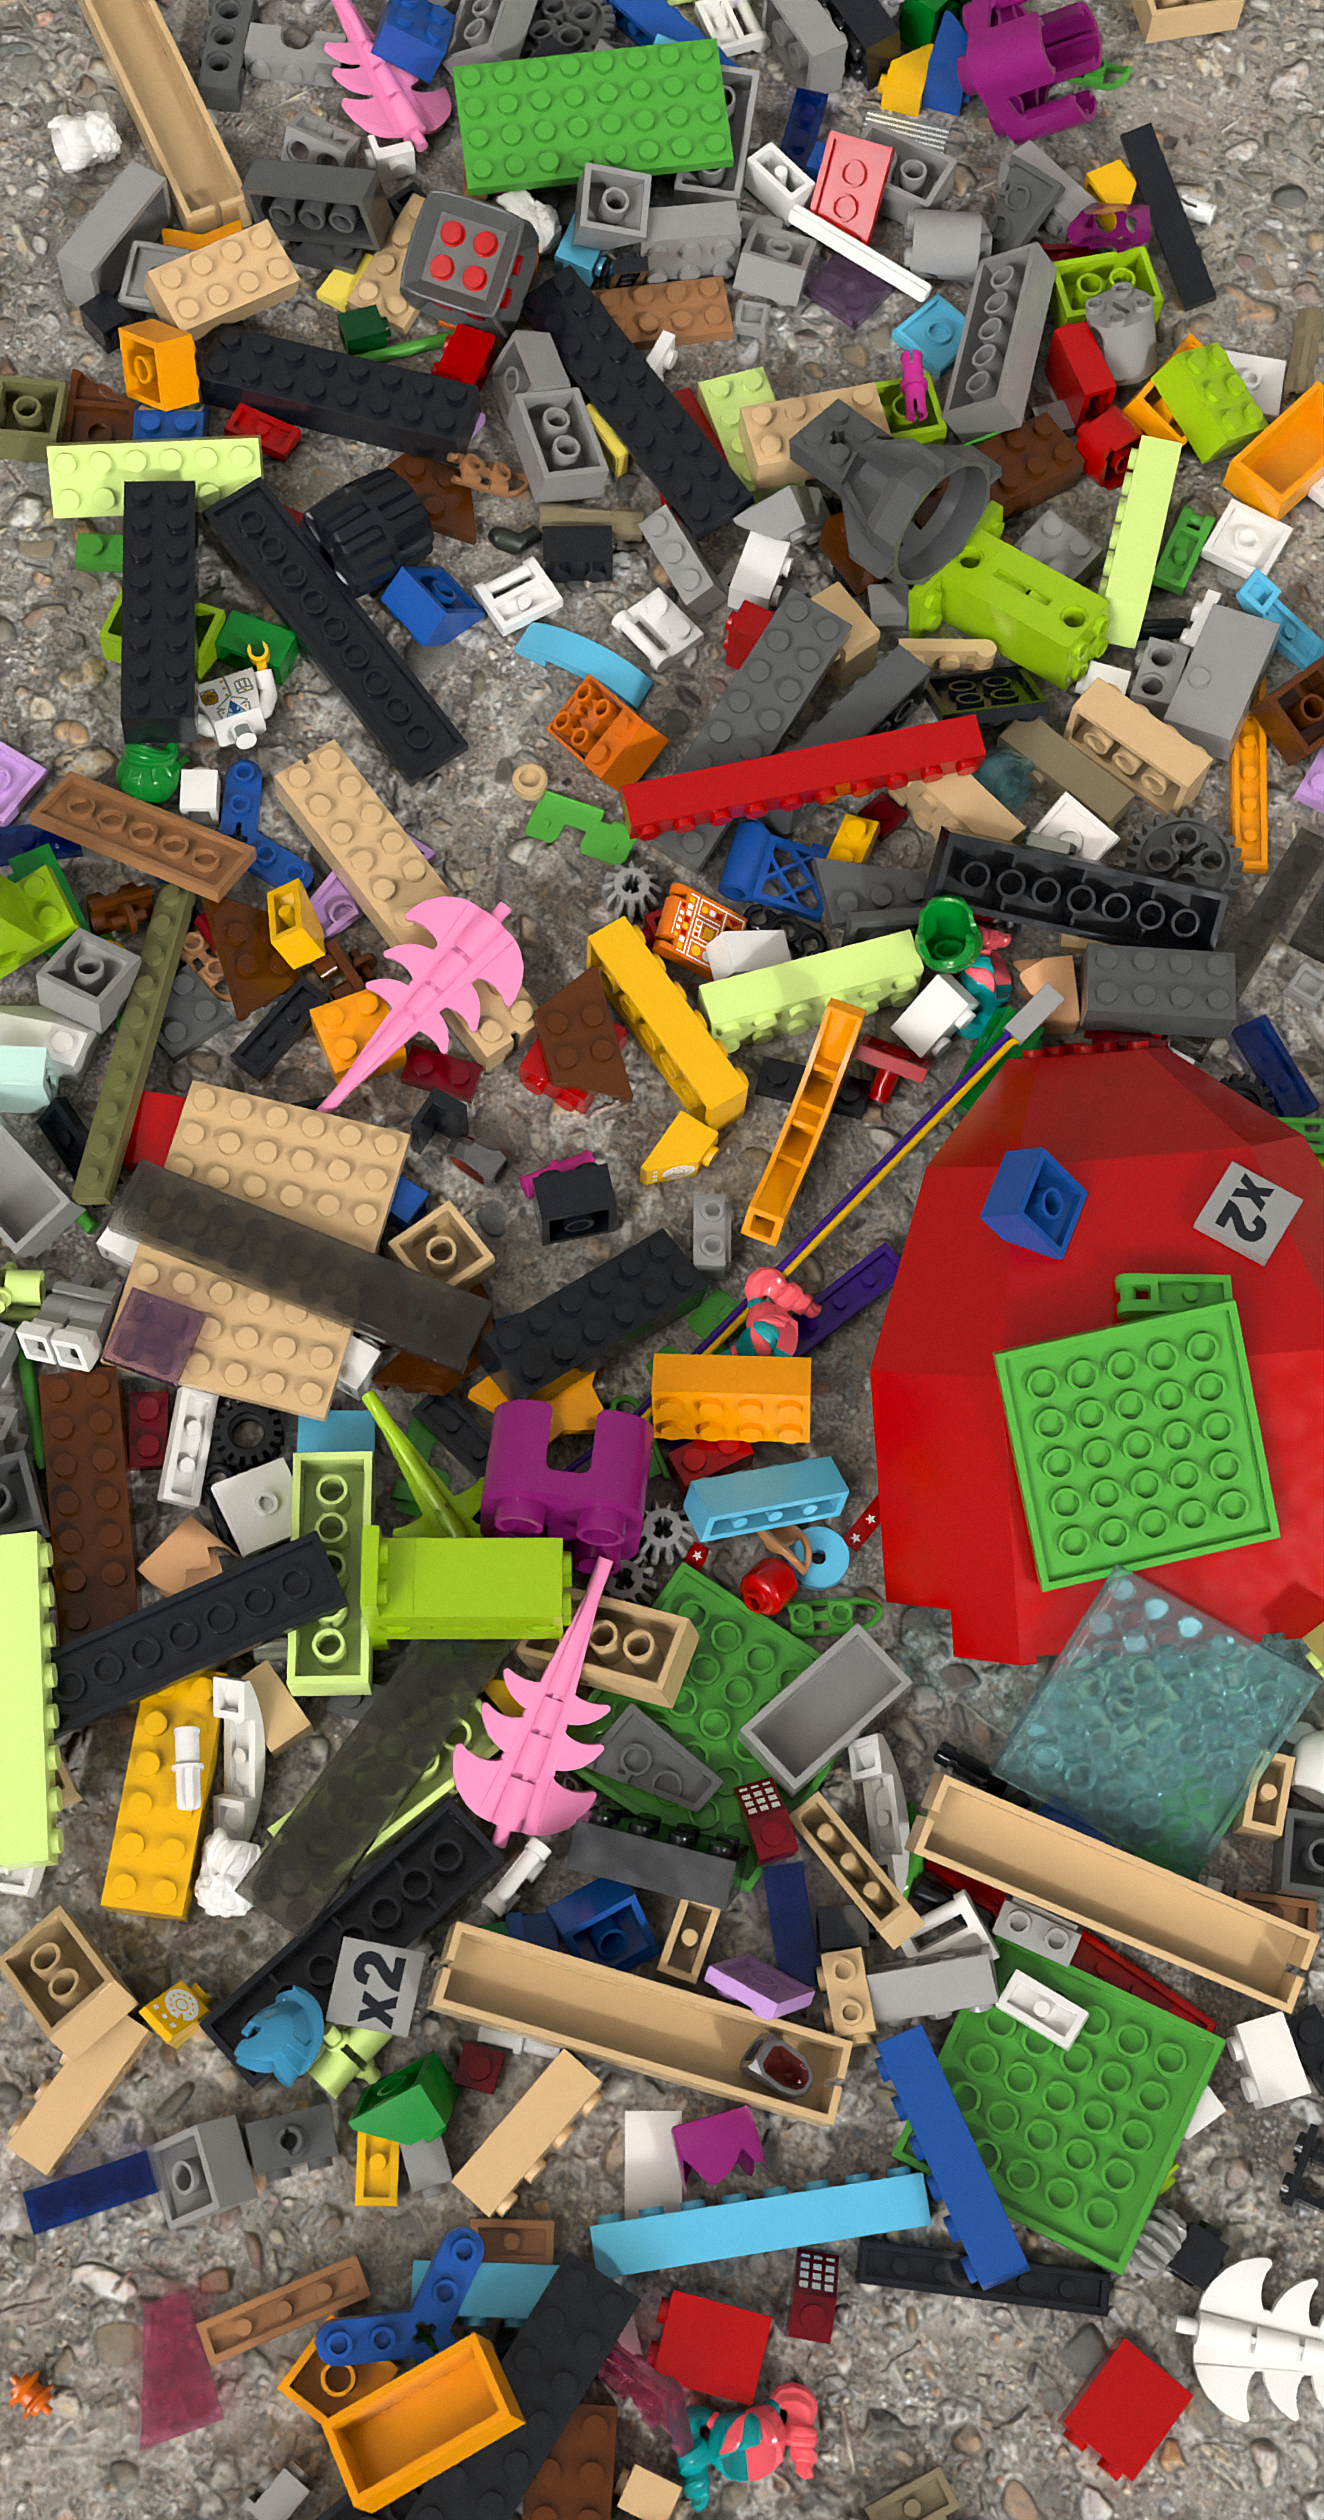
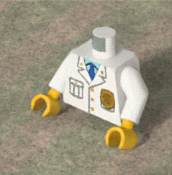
(237, 704)

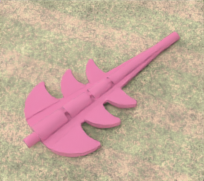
(394, 106)
(467, 949)
(520, 1786)

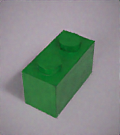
(249, 629)

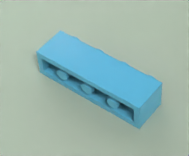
(765, 1498)
(497, 2291)

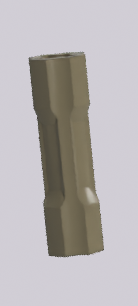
(1306, 338)
(623, 521)

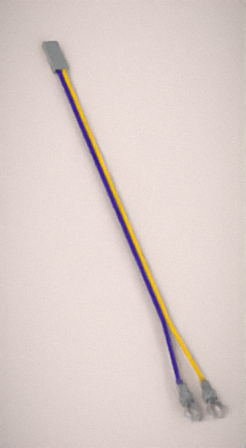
(1018, 1029)

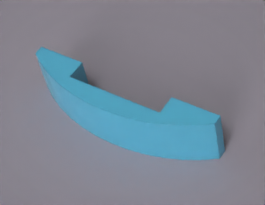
(1295, 639)
(583, 656)

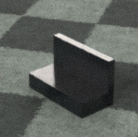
(439, 1114)

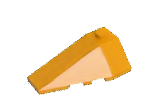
(1149, 408)

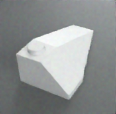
(67, 1041)

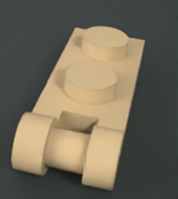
(952, 653)

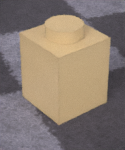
(646, 2493)

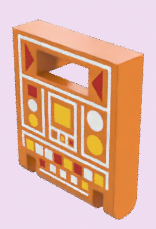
(690, 924)

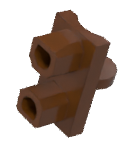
(120, 910)
(337, 963)

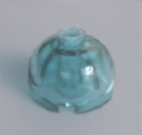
(1005, 776)

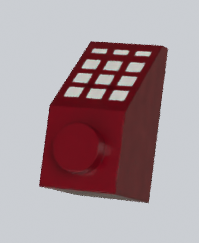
(766, 1821)
(813, 2296)

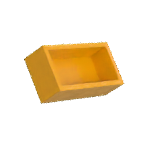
(1283, 459)
(731, 1397)
(422, 2423)

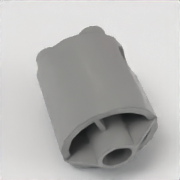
(945, 244)
(1124, 332)

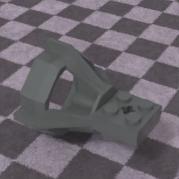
(886, 483)

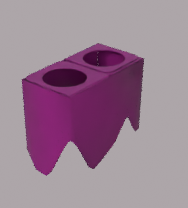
(1084, 227)
(717, 2144)

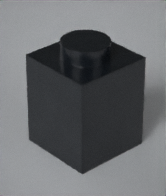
(102, 319)
(842, 1928)
(1198, 2255)

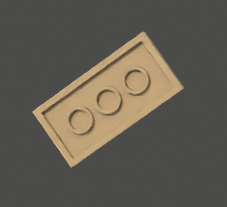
(383, 275)

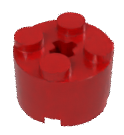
(1107, 446)

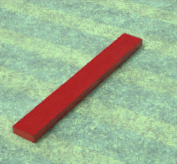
(1090, 1955)

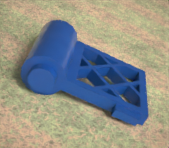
(749, 865)

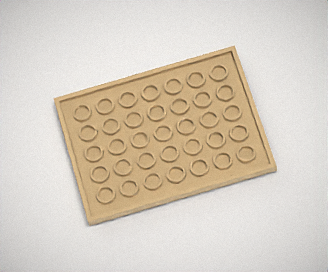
(302, 1167)

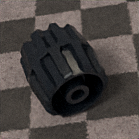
(370, 530)

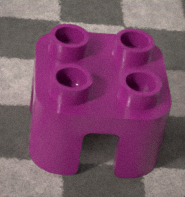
(1018, 59)
(590, 1510)

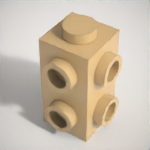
(849, 1997)

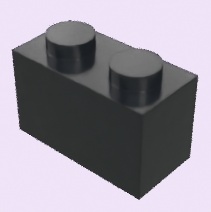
(578, 553)

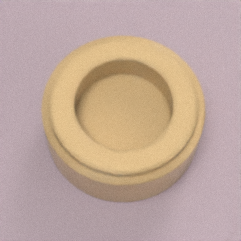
(529, 781)

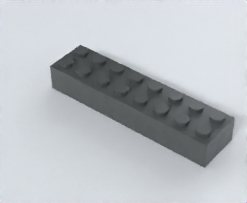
(760, 707)

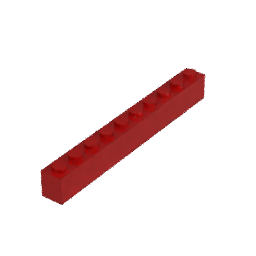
(802, 777)

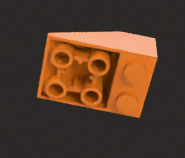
(607, 734)

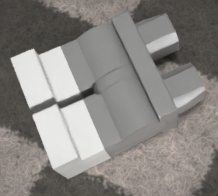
(71, 1321)

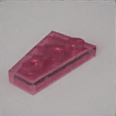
(176, 2373)
(655, 2396)

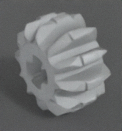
(630, 880)
(677, 1536)
(638, 1582)
(1158, 2241)

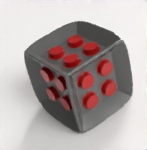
(469, 263)

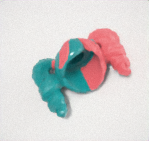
(986, 981)
(769, 1325)
(750, 2441)

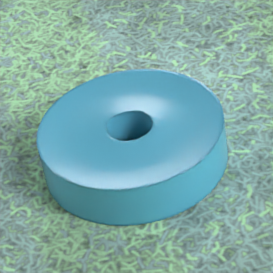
(836, 1558)

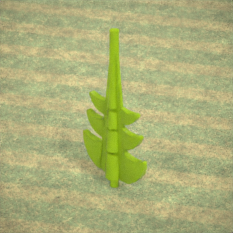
(442, 1512)

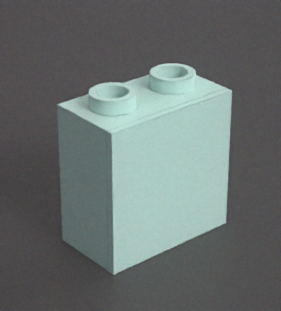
(26, 1079)

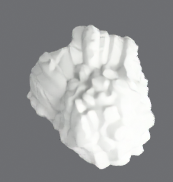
(84, 140)
(541, 216)
(222, 1869)

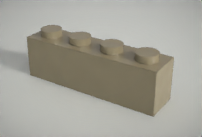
(1065, 768)

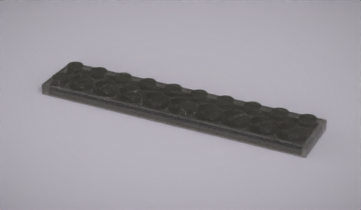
(301, 1266)
(370, 1779)

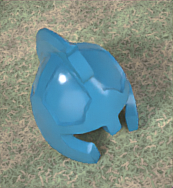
(286, 2037)

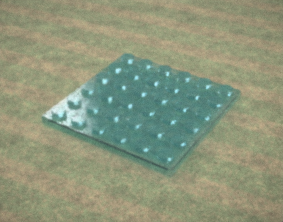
(1154, 1723)

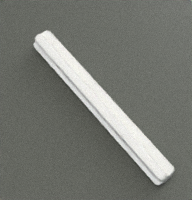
(859, 253)

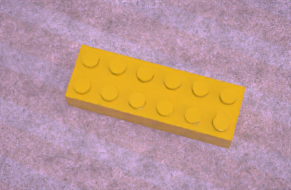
(667, 1025)
(154, 1842)

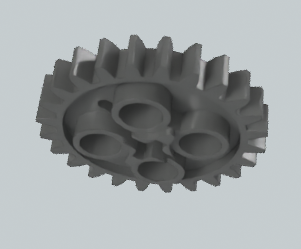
(572, 23)
(1160, 844)

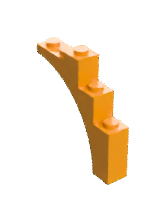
(805, 1123)

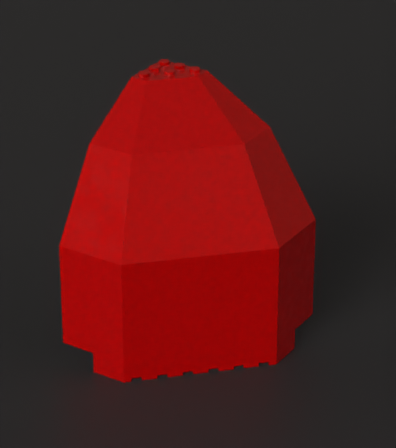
(1149, 1150)

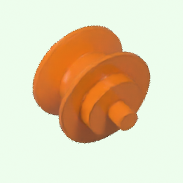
(31, 2395)

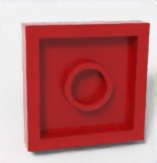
(892, 1062)

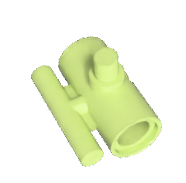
(19, 1290)
(347, 2055)

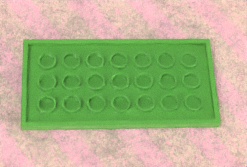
(615, 108)

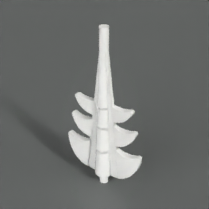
(1240, 2337)

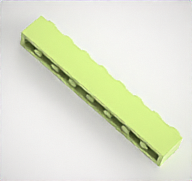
(26, 1709)

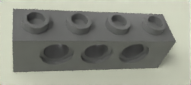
(222, 58)

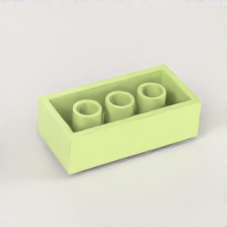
(721, 404)

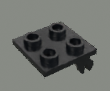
(1293, 2184)

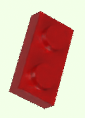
(277, 437)

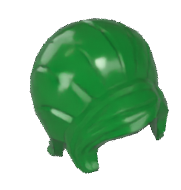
(150, 771)
(948, 935)

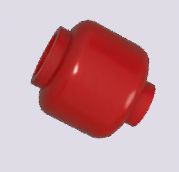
(769, 1586)

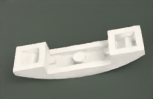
(243, 1757)
(885, 1805)

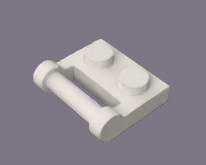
(721, 23)
(522, 603)
(665, 623)
(526, 1867)
(969, 1935)

